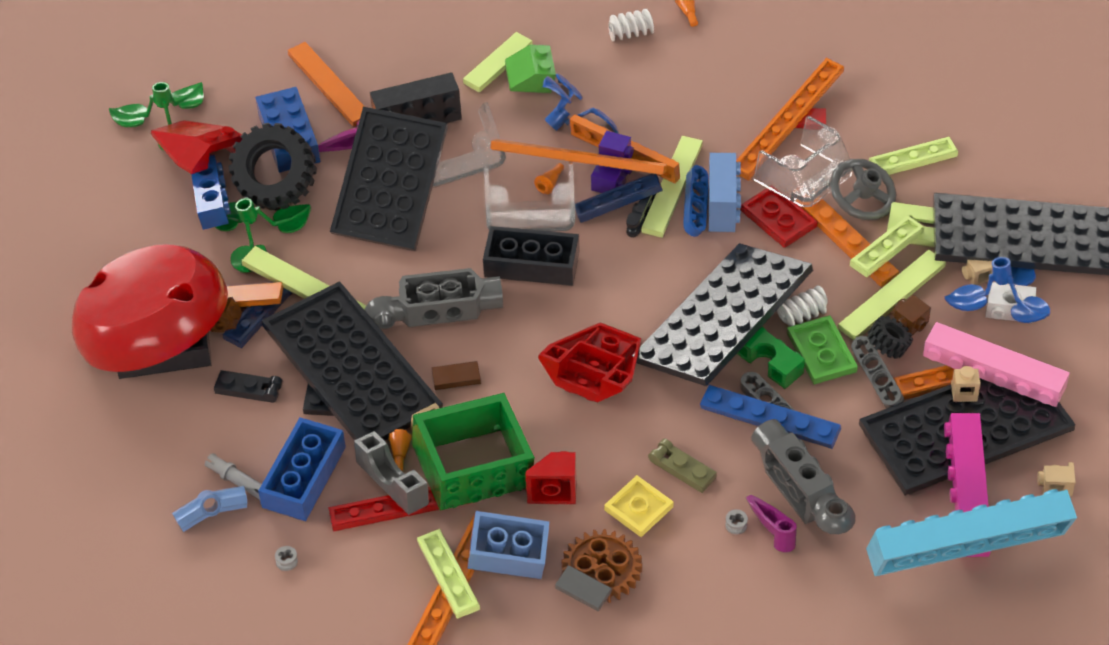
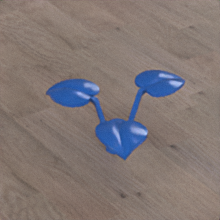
(560, 114)
(973, 297)

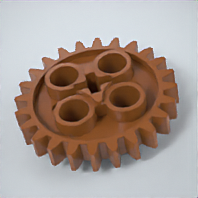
(604, 564)

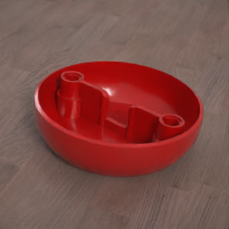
(147, 307)

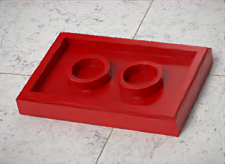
(778, 217)

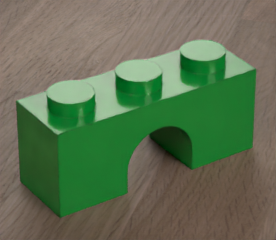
(784, 365)

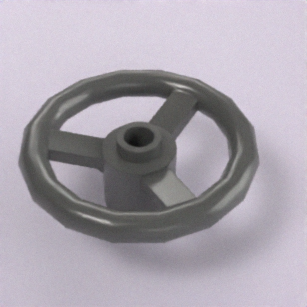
(864, 187)

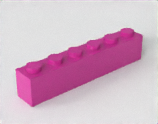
(967, 463)

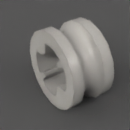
(741, 526)
(289, 563)

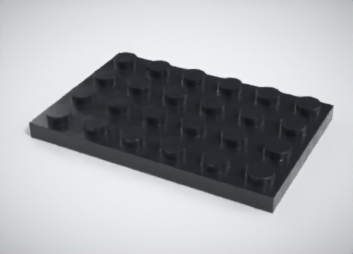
(389, 178)

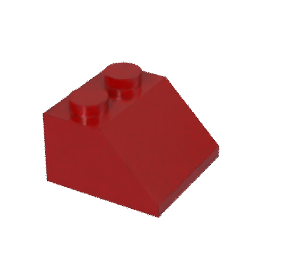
(552, 479)

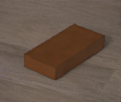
(456, 375)

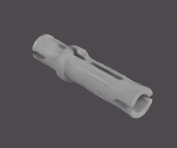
(229, 472)

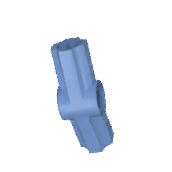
(225, 500)

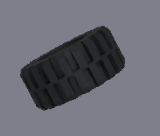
(258, 143)

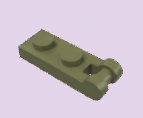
(682, 466)

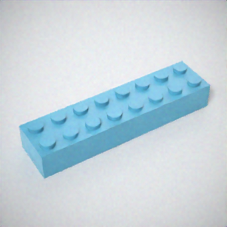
(970, 532)

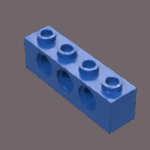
(211, 195)

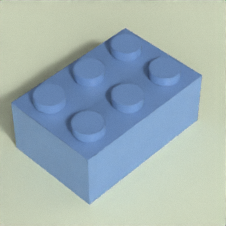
(723, 192)
(508, 545)

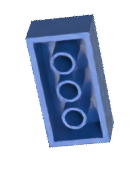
(287, 109)
(302, 469)

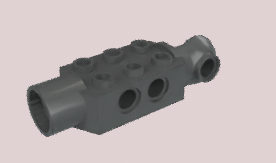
(437, 299)
(801, 479)

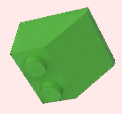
(529, 69)

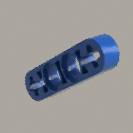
(700, 202)

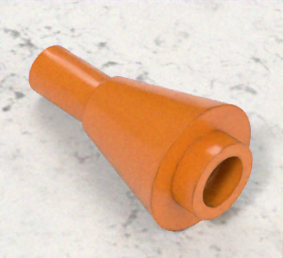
(688, 9)
(547, 180)
(399, 442)

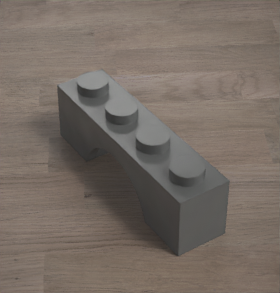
(407, 489)

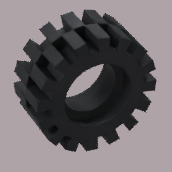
(890, 337)

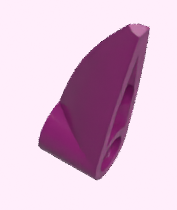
(339, 142)
(776, 523)

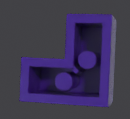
(605, 177)

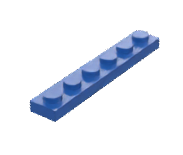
(757, 412)

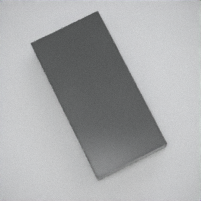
(583, 588)

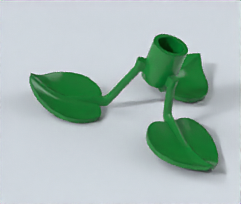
(134, 114)
(287, 220)

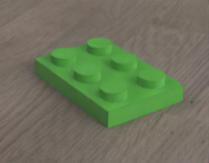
(822, 349)

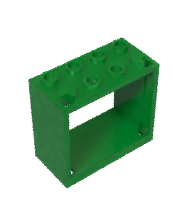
(465, 422)

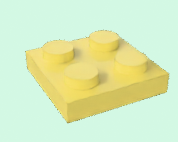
(638, 506)

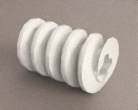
(630, 23)
(803, 305)

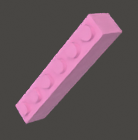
(996, 364)

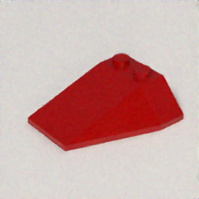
(191, 142)
(592, 361)

